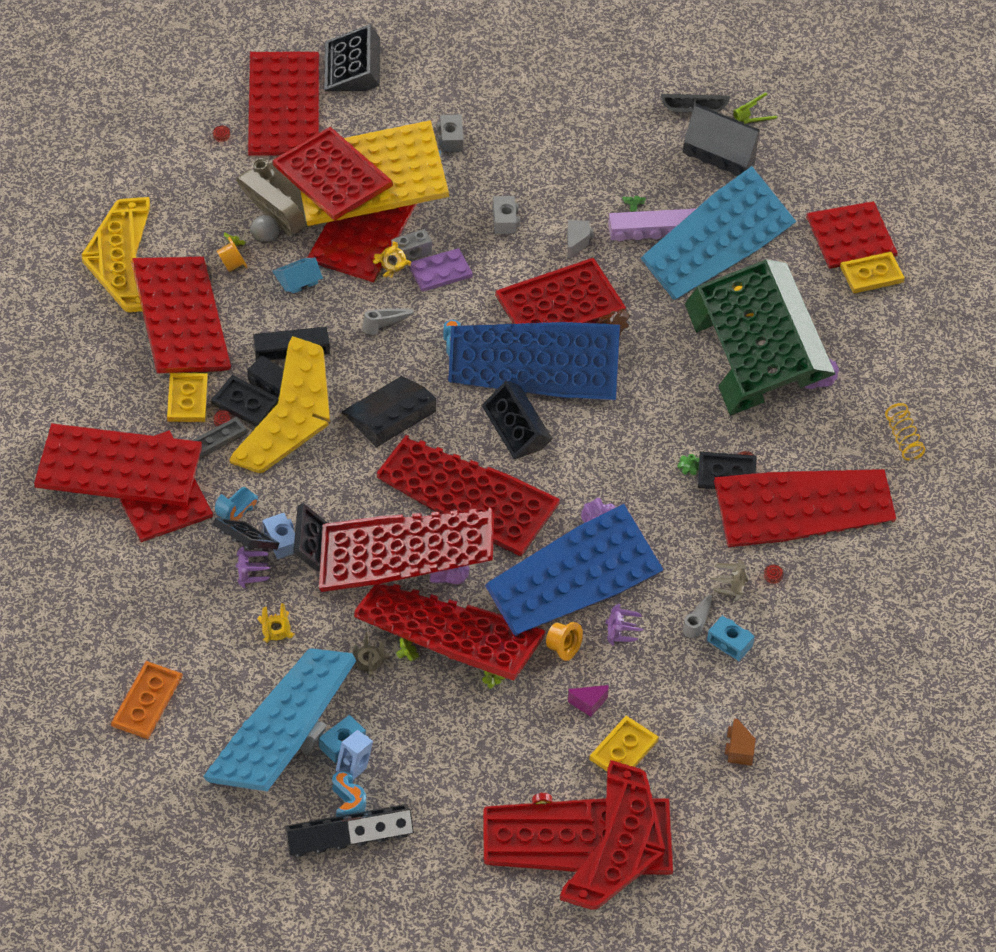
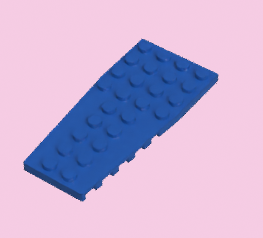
(539, 357)
(575, 571)

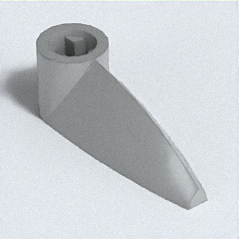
(382, 318)
(694, 622)

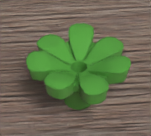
(634, 202)
(689, 464)

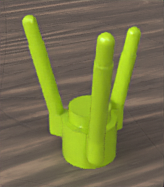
(743, 112)

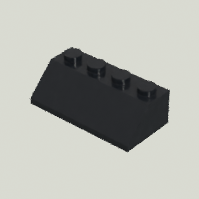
(516, 420)

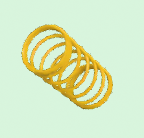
(914, 444)

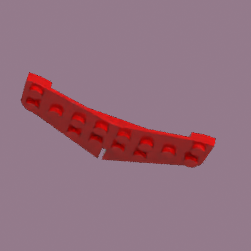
(629, 844)

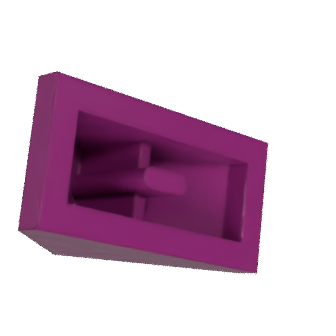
(588, 698)

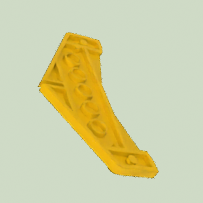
(114, 246)
(293, 418)

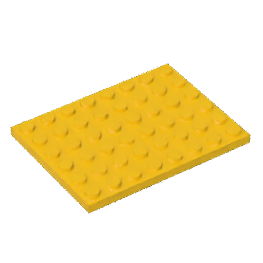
(404, 155)

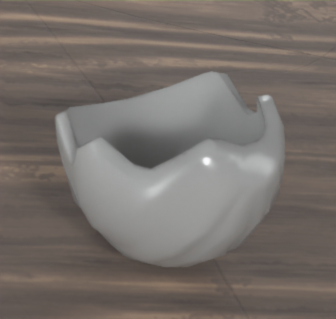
(265, 228)

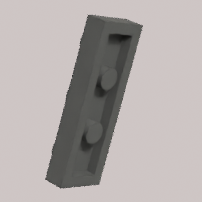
(221, 436)

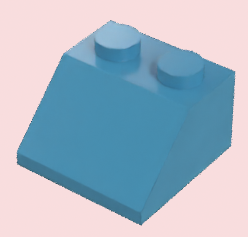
(298, 274)

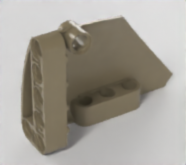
(274, 195)

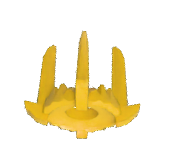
(383, 258)
(281, 619)

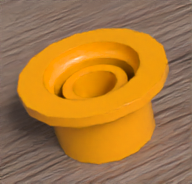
(231, 256)
(565, 639)

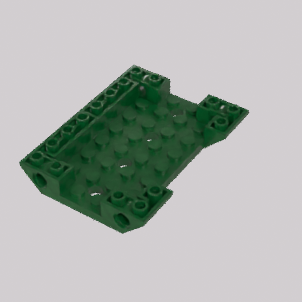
(778, 319)

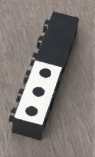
(349, 829)

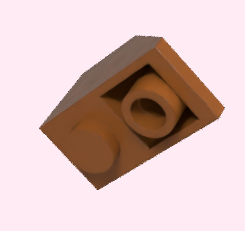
(741, 745)

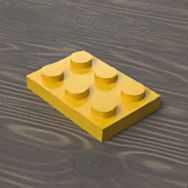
(872, 272)
(187, 397)
(625, 744)

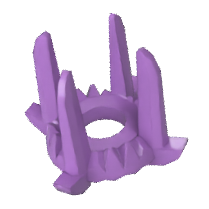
(243, 566)
(616, 625)

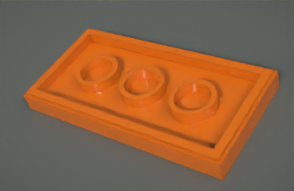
(146, 700)

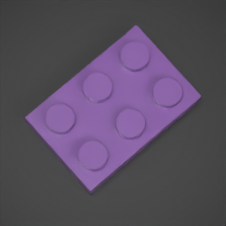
(440, 270)

